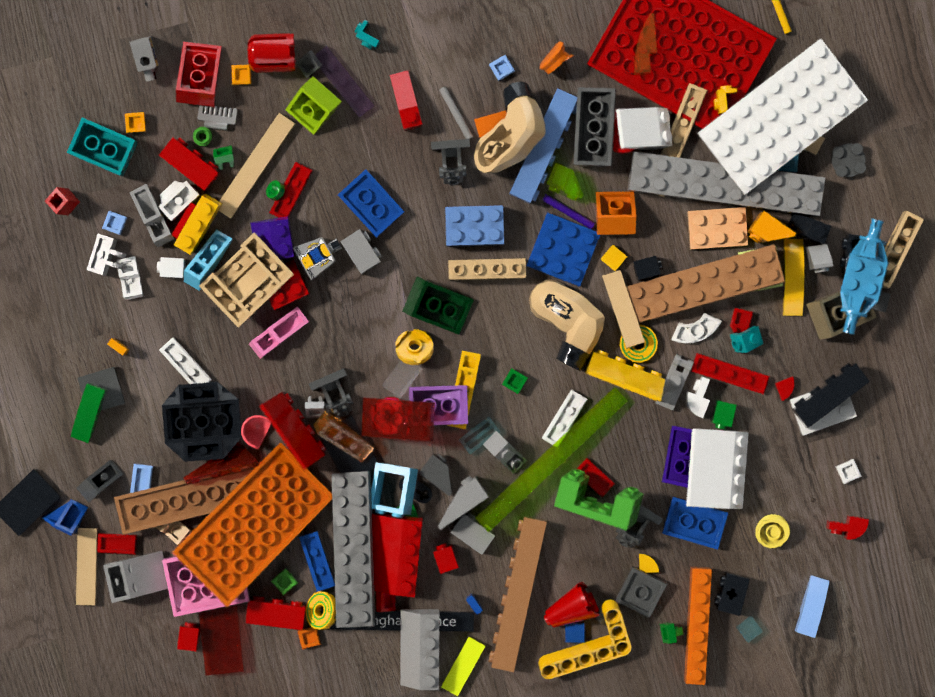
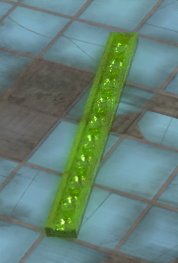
(551, 459)

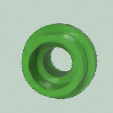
(196, 134)

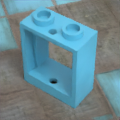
(407, 491)

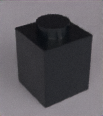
(647, 267)

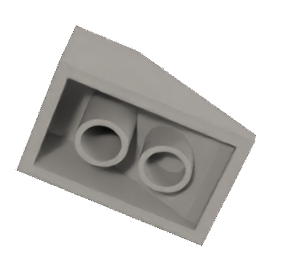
(466, 497)

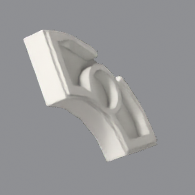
(696, 331)

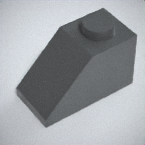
(437, 473)
(99, 481)

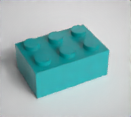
(102, 147)

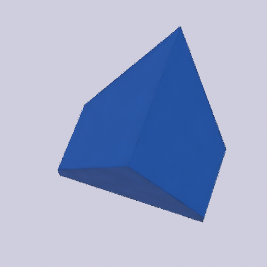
(67, 517)

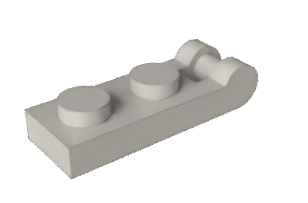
(674, 382)

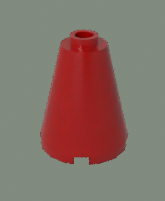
(572, 607)

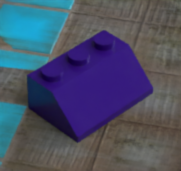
(678, 457)

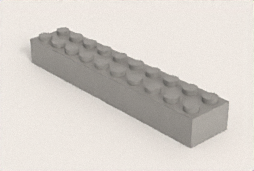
(712, 183)

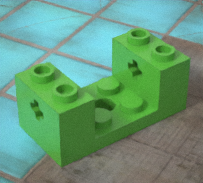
(620, 514)

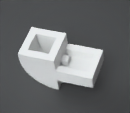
(696, 402)

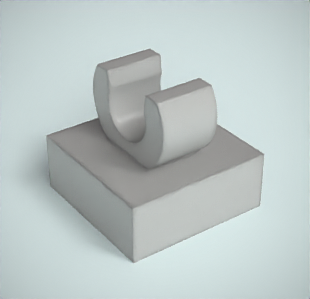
(314, 409)

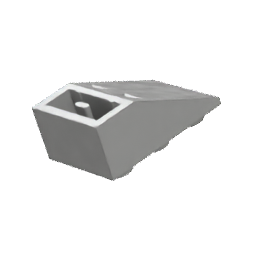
(135, 576)

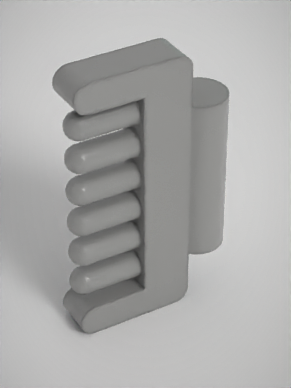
(217, 121)

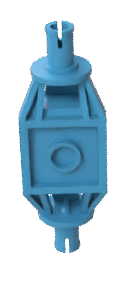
(864, 276)

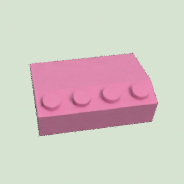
(188, 592)

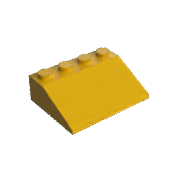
(626, 376)

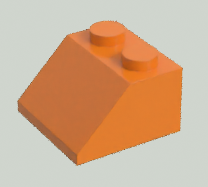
(615, 213)

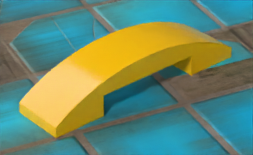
(794, 277)
(467, 376)

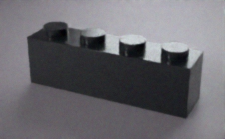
(830, 395)

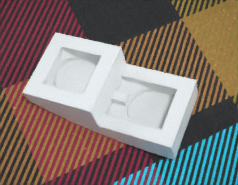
(130, 278)

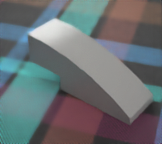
(151, 215)

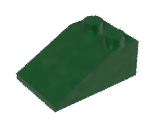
(437, 305)

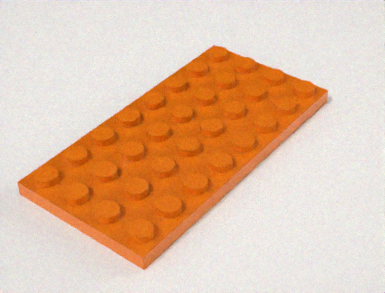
(253, 524)

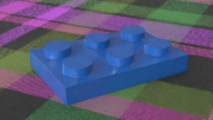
(371, 203)
(695, 524)

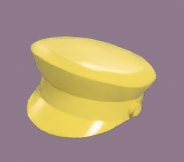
(772, 531)

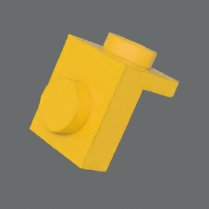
(721, 102)

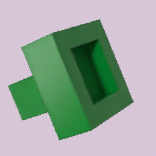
(223, 155)
(670, 632)

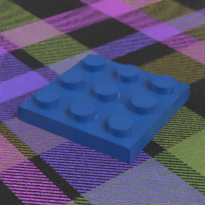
(563, 249)

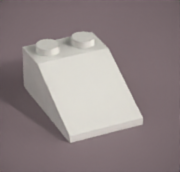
(644, 128)

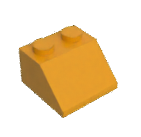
(767, 229)

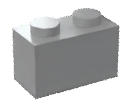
(360, 251)
(472, 533)

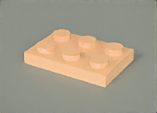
(717, 228)

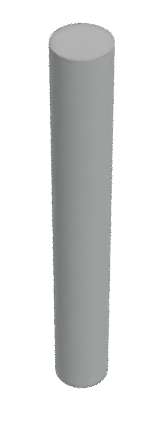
(455, 112)

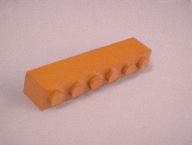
(697, 625)

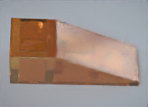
(342, 436)

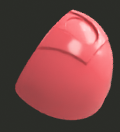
(255, 430)

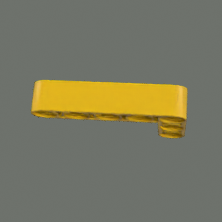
(592, 648)

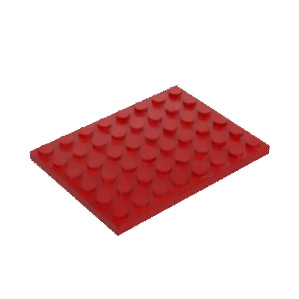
(694, 46)

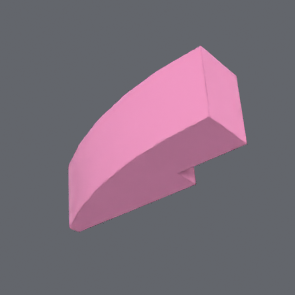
(278, 332)

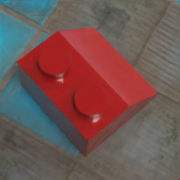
(292, 290)

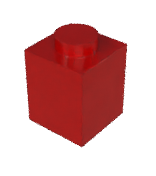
(62, 201)
(445, 558)
(189, 636)

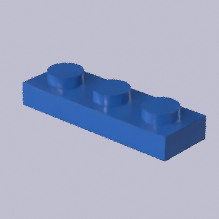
(317, 561)

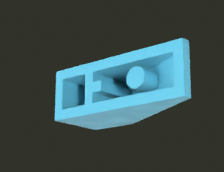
(206, 259)

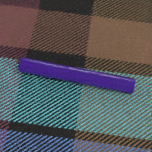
(568, 211)

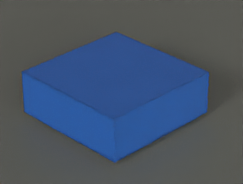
(474, 604)
(575, 632)

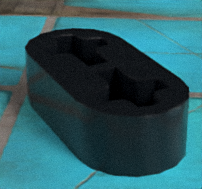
(421, 487)

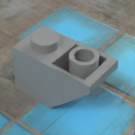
(819, 258)
(505, 452)

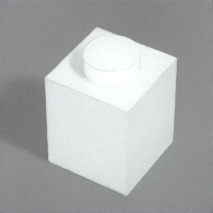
(171, 267)

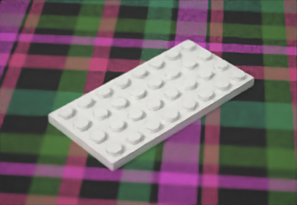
(782, 116)

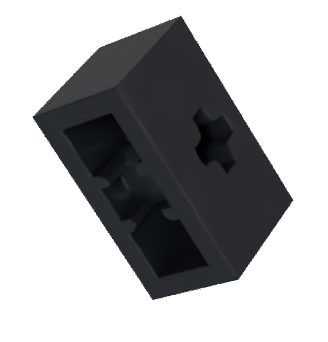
(735, 603)

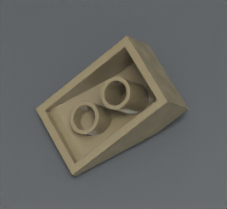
(829, 319)

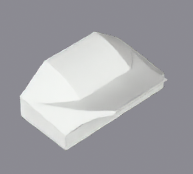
(177, 198)

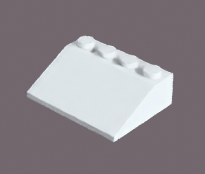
(717, 469)

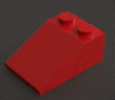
(198, 74)

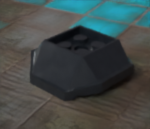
(181, 424)

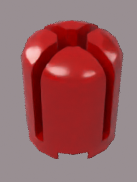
(271, 53)

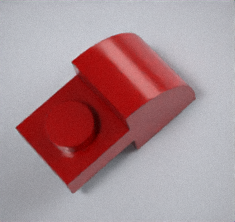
(853, 527)

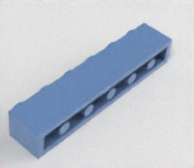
(542, 155)

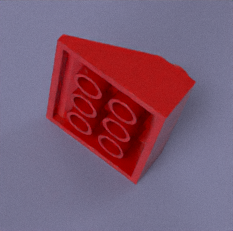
(293, 430)
(396, 553)

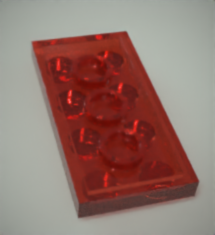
(398, 419)
(221, 640)

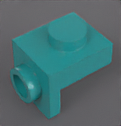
(367, 40)
(747, 340)

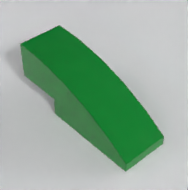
(88, 412)

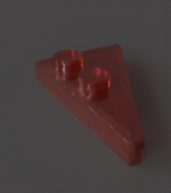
(232, 463)

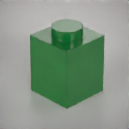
(723, 414)

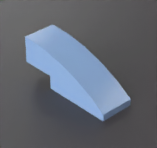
(812, 606)

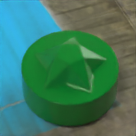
(275, 190)

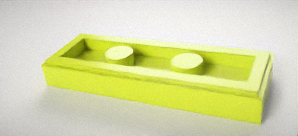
(463, 666)

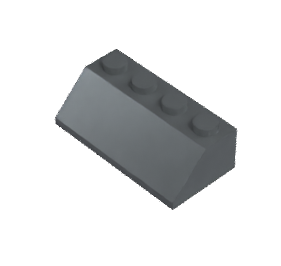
(594, 127)

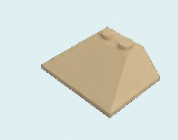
(246, 280)

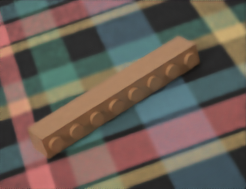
(518, 593)

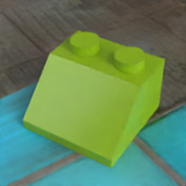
(313, 105)

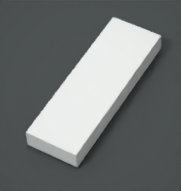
(184, 362)
(564, 417)

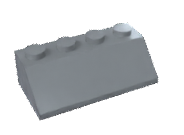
(419, 649)

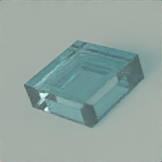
(749, 629)

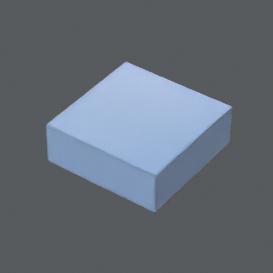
(501, 67)
(114, 222)

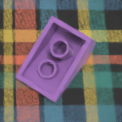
(450, 402)

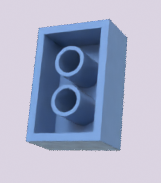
(474, 225)

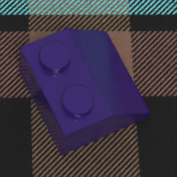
(276, 235)

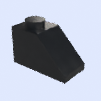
(809, 228)

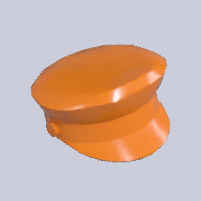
(555, 58)

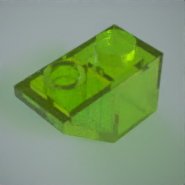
(564, 180)

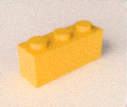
(198, 224)

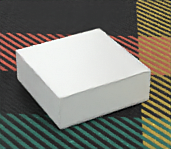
(848, 471)

